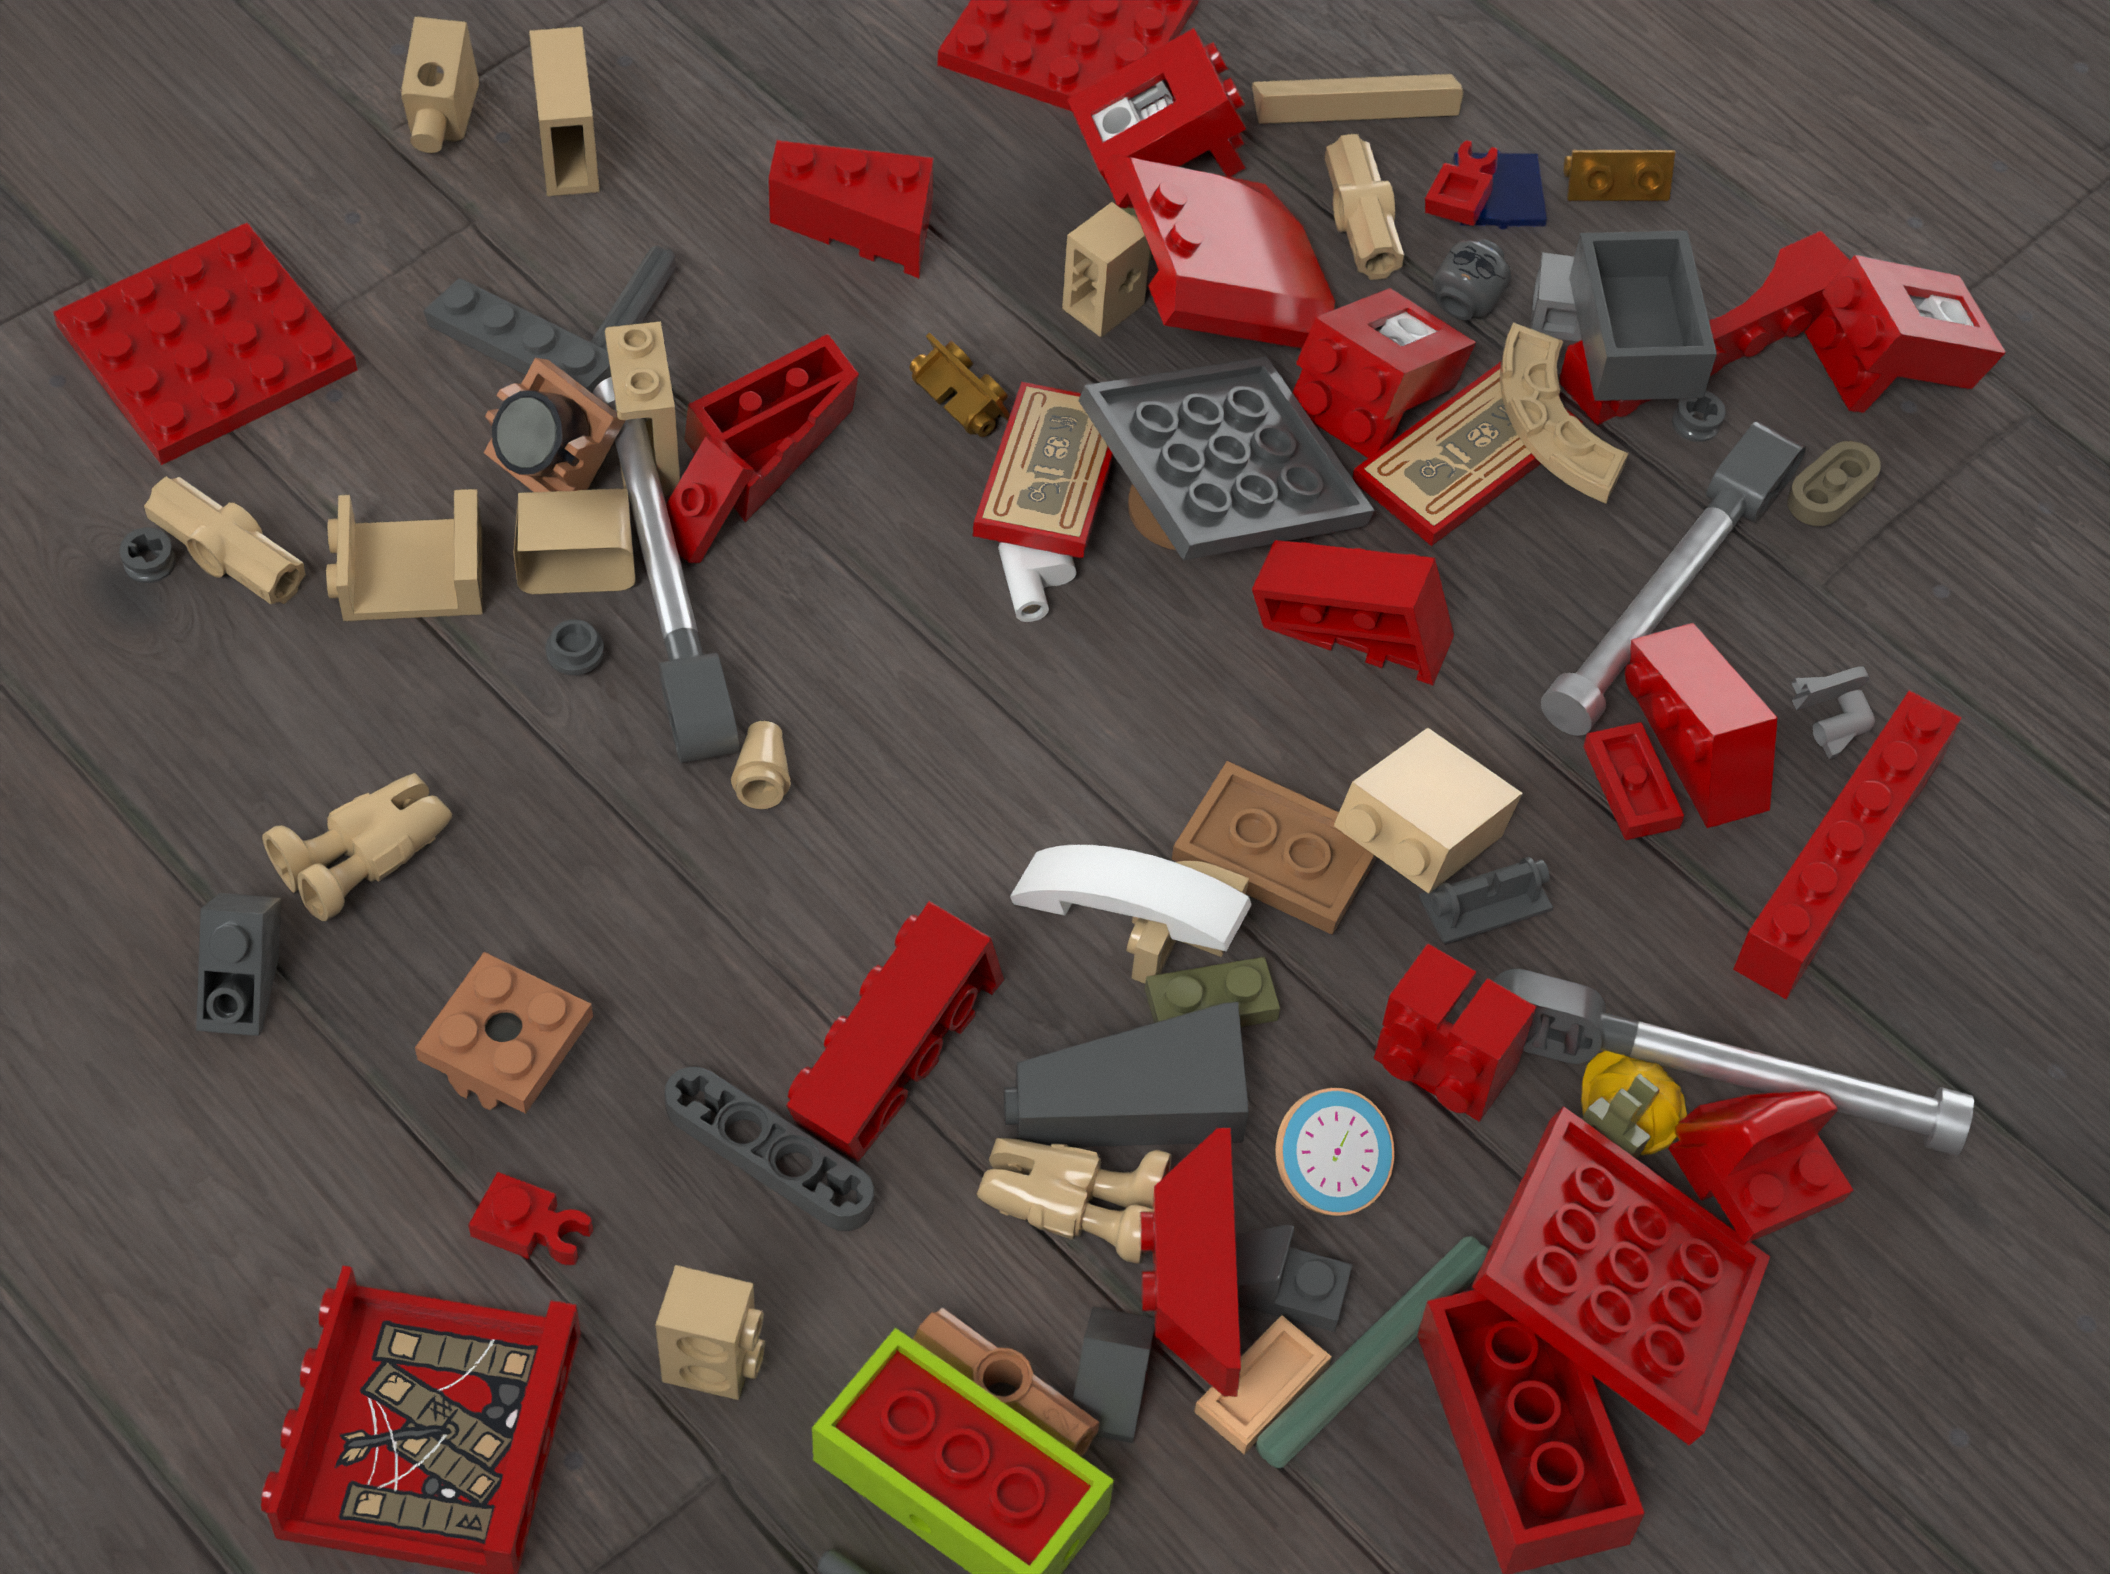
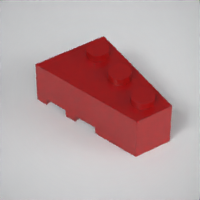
(1359, 600)

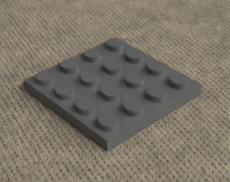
(1225, 457)

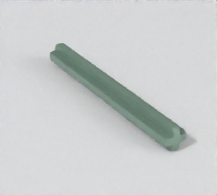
(1368, 1355)

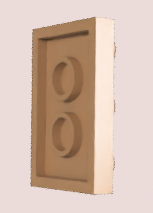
(1279, 844)

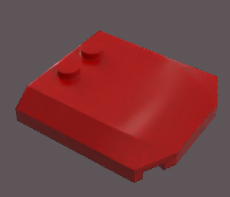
(1223, 253)

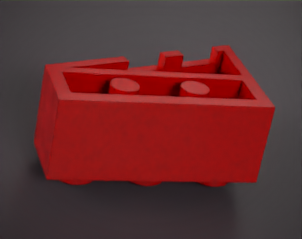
(854, 197)
(777, 415)
(1706, 722)

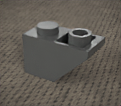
(237, 962)

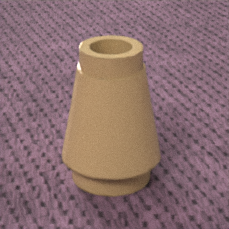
(761, 767)

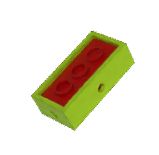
(959, 1465)

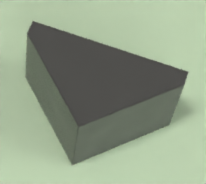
(1114, 1371)

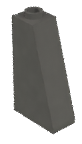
(1137, 1086)

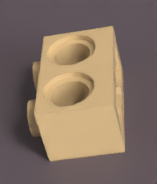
(709, 1333)

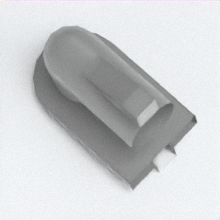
(1857, 715)

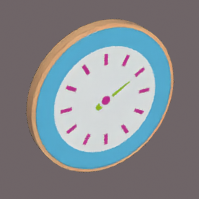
(1335, 1151)

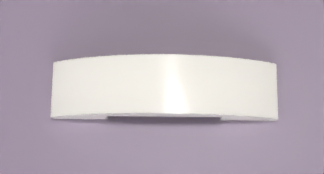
(1136, 885)

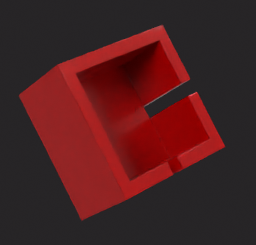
(1459, 1062)

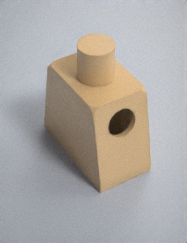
(433, 101)

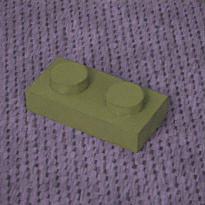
(1209, 986)

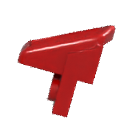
(1762, 1159)

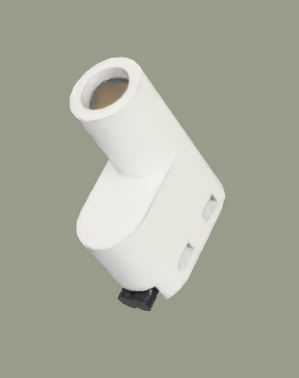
(1029, 573)

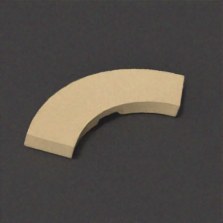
(1542, 423)

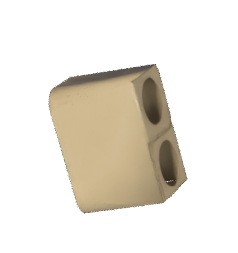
(573, 541)

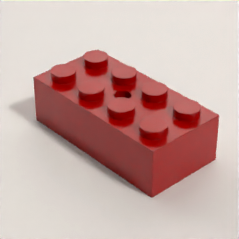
(1528, 1436)

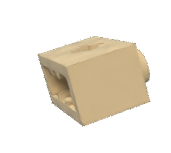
(1105, 269)

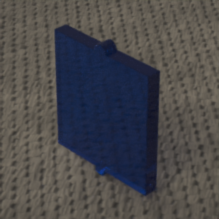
(1516, 192)

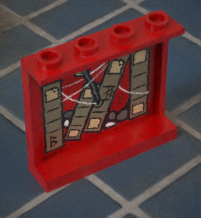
(422, 1428)

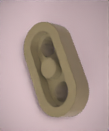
(1825, 491)

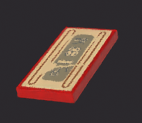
(1449, 461)
(1045, 475)

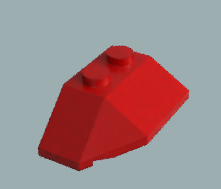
(1196, 1263)

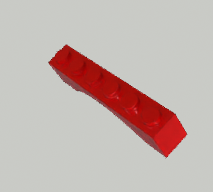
(1778, 309)
(1845, 843)

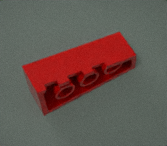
(894, 1030)

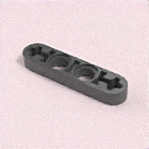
(775, 1141)

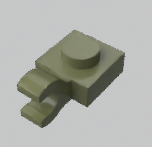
(1619, 1118)

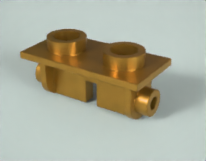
(1619, 175)
(948, 371)

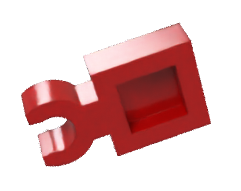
(1463, 189)
(523, 1215)

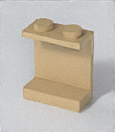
(407, 565)

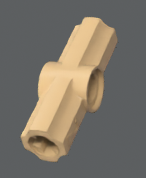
(1364, 207)
(225, 540)

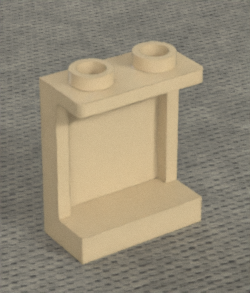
(645, 391)

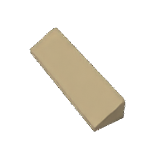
(1357, 98)

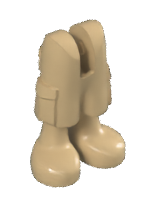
(373, 829)
(1057, 1181)

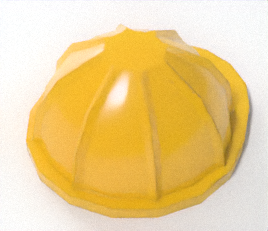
(1612, 1071)

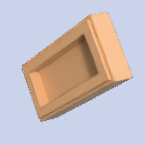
(1271, 1379)

